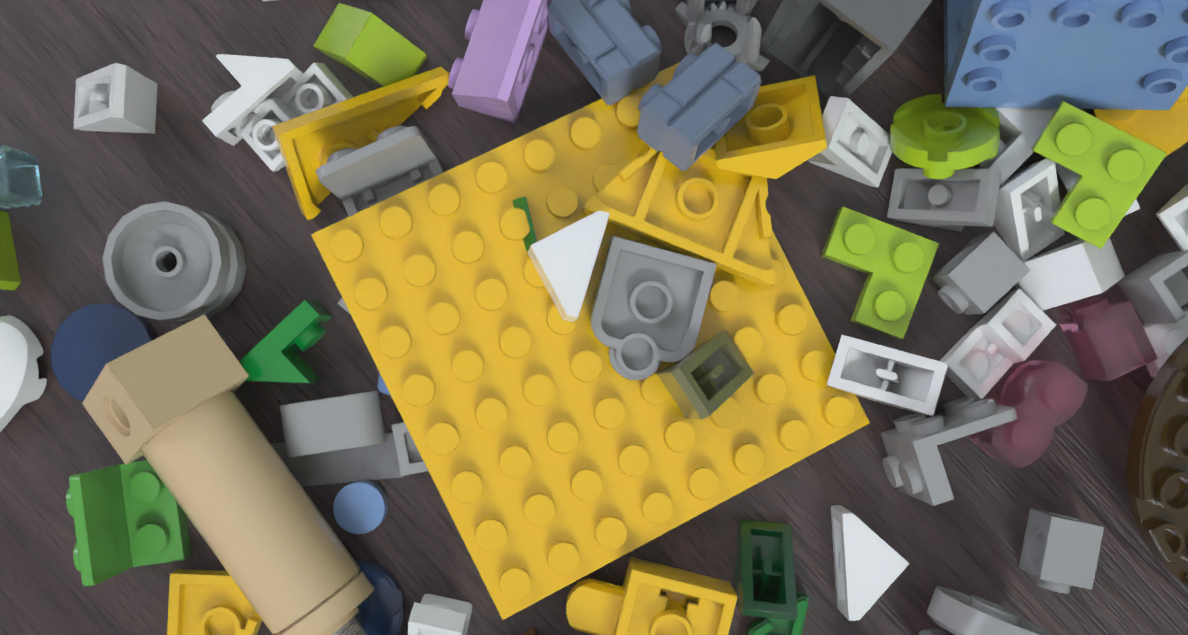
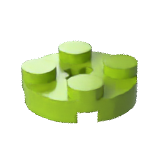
(942, 136)

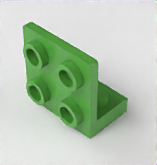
(124, 521)

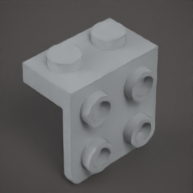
(381, 169)
(912, 446)

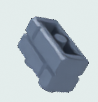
(606, 44)
(697, 105)

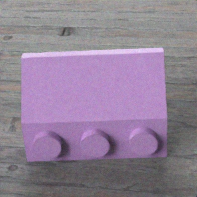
(500, 56)

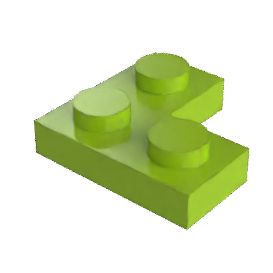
(1110, 168)
(895, 268)

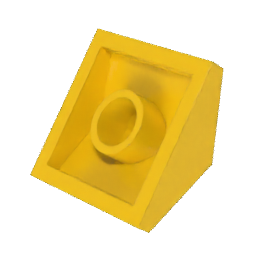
(776, 133)

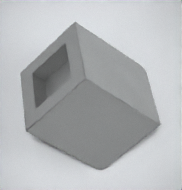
(1159, 288)

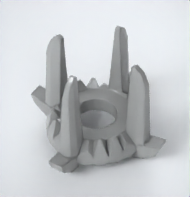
(702, 20)

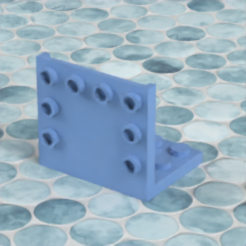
(1066, 52)

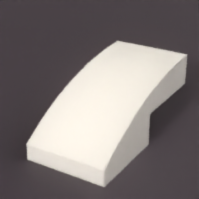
(996, 343)

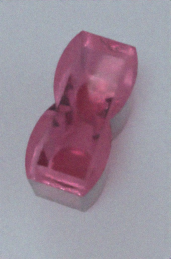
(1043, 398)

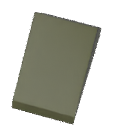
(706, 376)

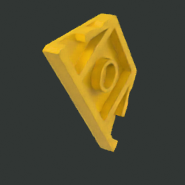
(694, 211)

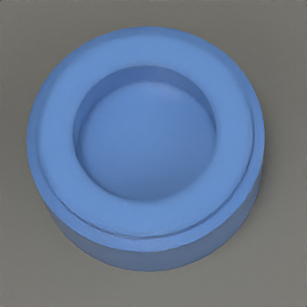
(360, 507)

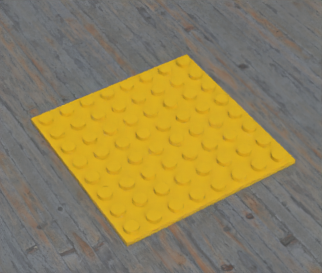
(520, 412)

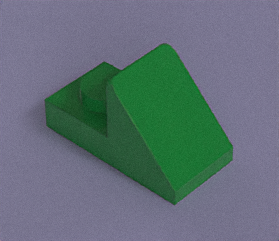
(276, 355)

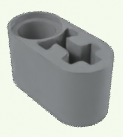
(332, 424)

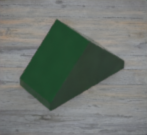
(765, 570)

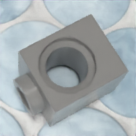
(979, 275)
(1060, 550)

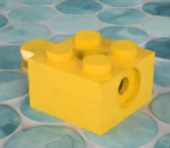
(652, 602)

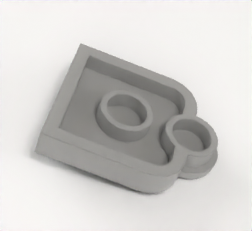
(649, 306)

